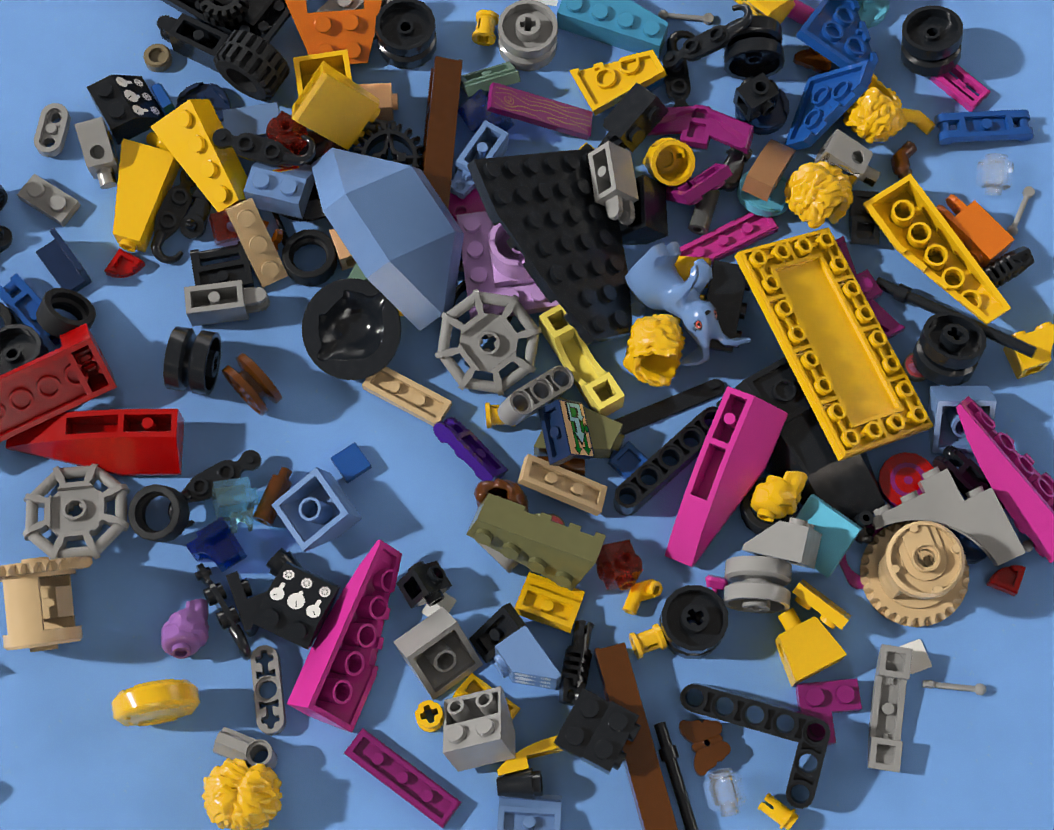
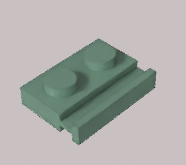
(503, 74)

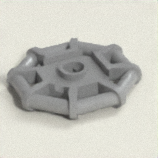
(471, 340)
(85, 524)

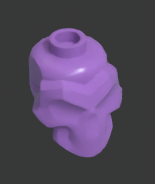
(186, 629)

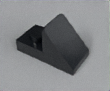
(246, 606)
(495, 630)

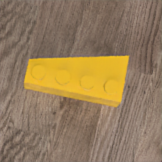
(188, 137)

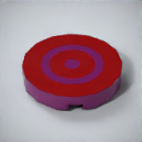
(901, 476)

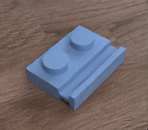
(529, 814)

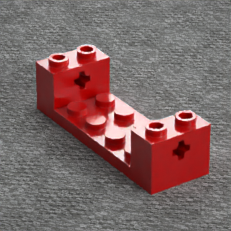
(53, 383)

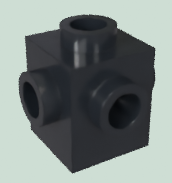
(756, 96)
(424, 584)

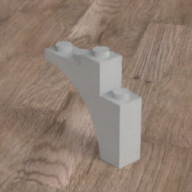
(977, 517)

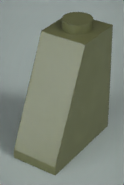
(604, 433)

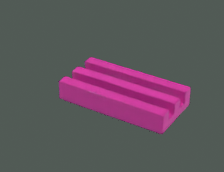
(958, 89)

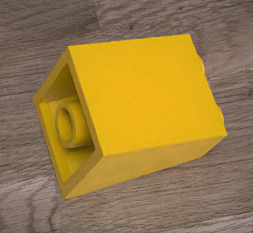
(335, 107)

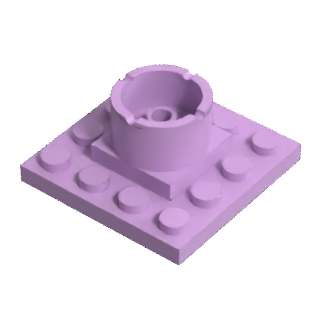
(496, 267)

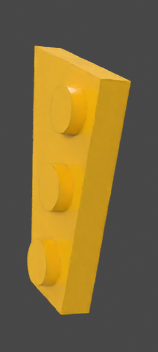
(608, 83)

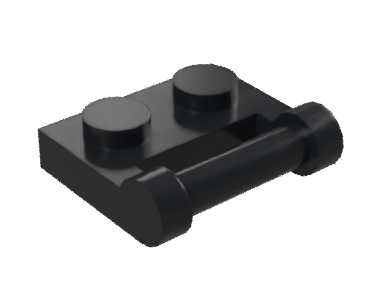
(222, 272)

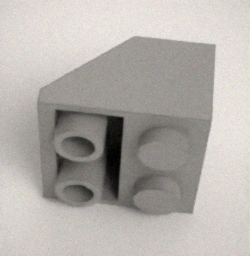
(478, 729)

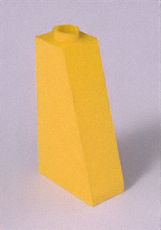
(142, 186)

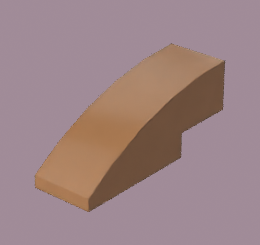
(768, 169)

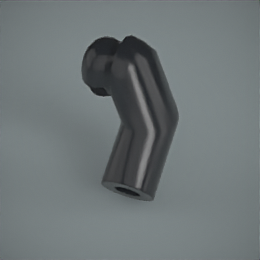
(864, 519)

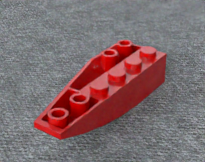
(115, 439)

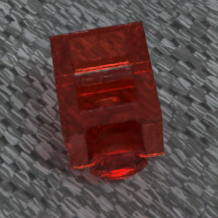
(219, 228)

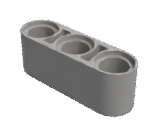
(535, 395)

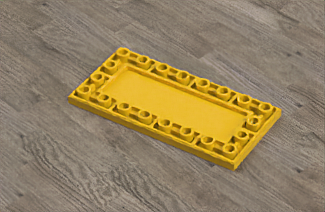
(833, 343)

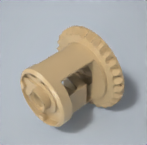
(915, 573)
(40, 602)

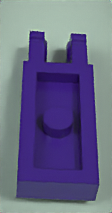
(469, 449)

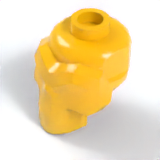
(778, 495)

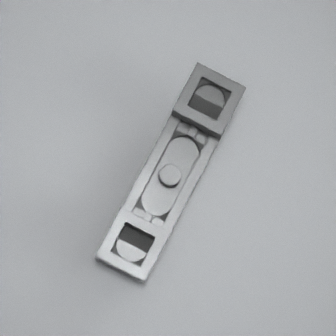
(888, 708)

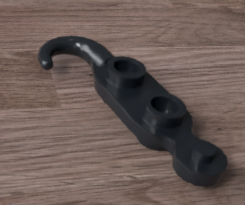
(708, 41)
(677, 80)
(263, 149)
(170, 215)
(201, 485)
(227, 615)

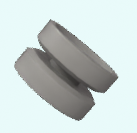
(527, 35)
(757, 584)

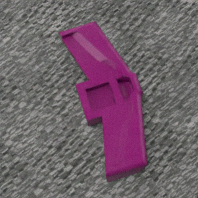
(701, 123)
(872, 291)

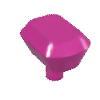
(716, 582)

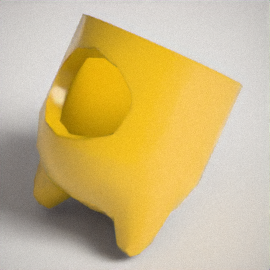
(670, 161)

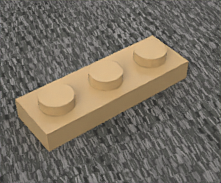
(256, 242)
(408, 395)
(562, 485)

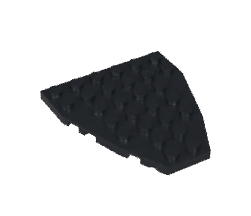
(563, 235)

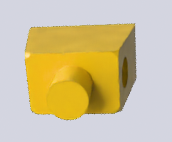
(806, 647)

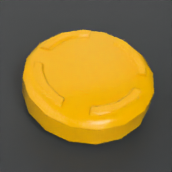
(155, 702)

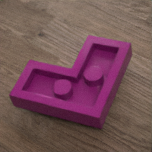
(694, 188)
(826, 698)

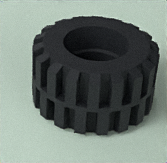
(251, 65)

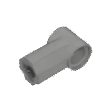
(240, 746)

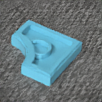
(836, 530)

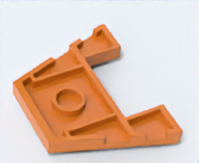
(337, 29)

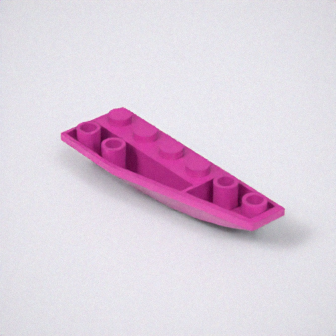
(725, 471)

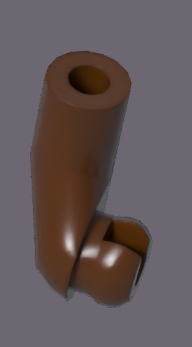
(900, 160)

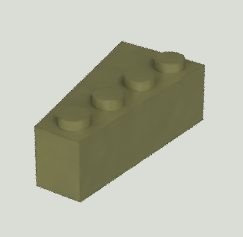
(536, 541)

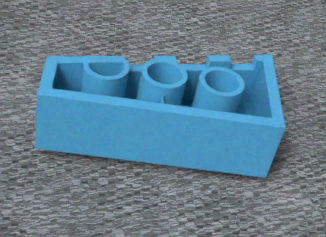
(614, 23)

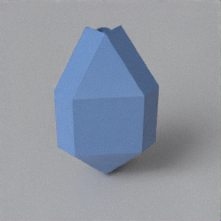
(393, 230)

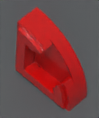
(124, 265)
(1007, 579)

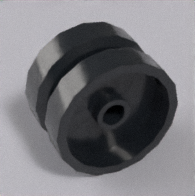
(406, 33)
(931, 40)
(755, 49)
(19, 346)
(949, 348)
(192, 360)
(704, 607)

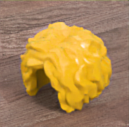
(875, 113)
(818, 193)
(655, 349)
(242, 795)

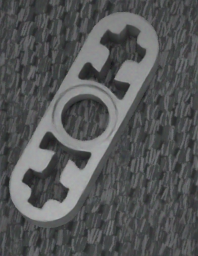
(257, 668)

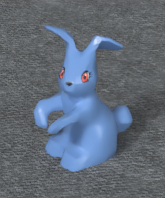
(660, 287)

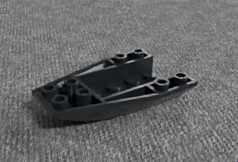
(804, 447)

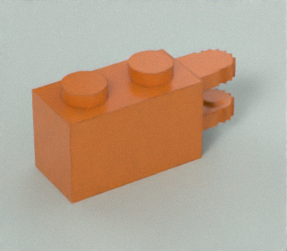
(976, 230)

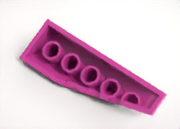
(1012, 477)
(346, 649)

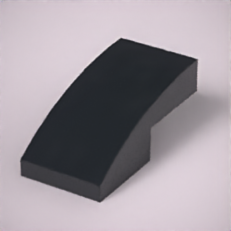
(862, 227)

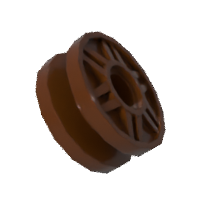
(252, 384)

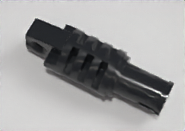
(1009, 266)
(576, 663)

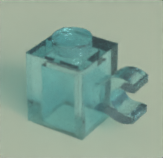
(235, 501)

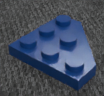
(838, 33)
(826, 100)

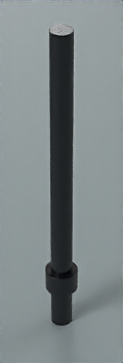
(903, 293)
(669, 755)

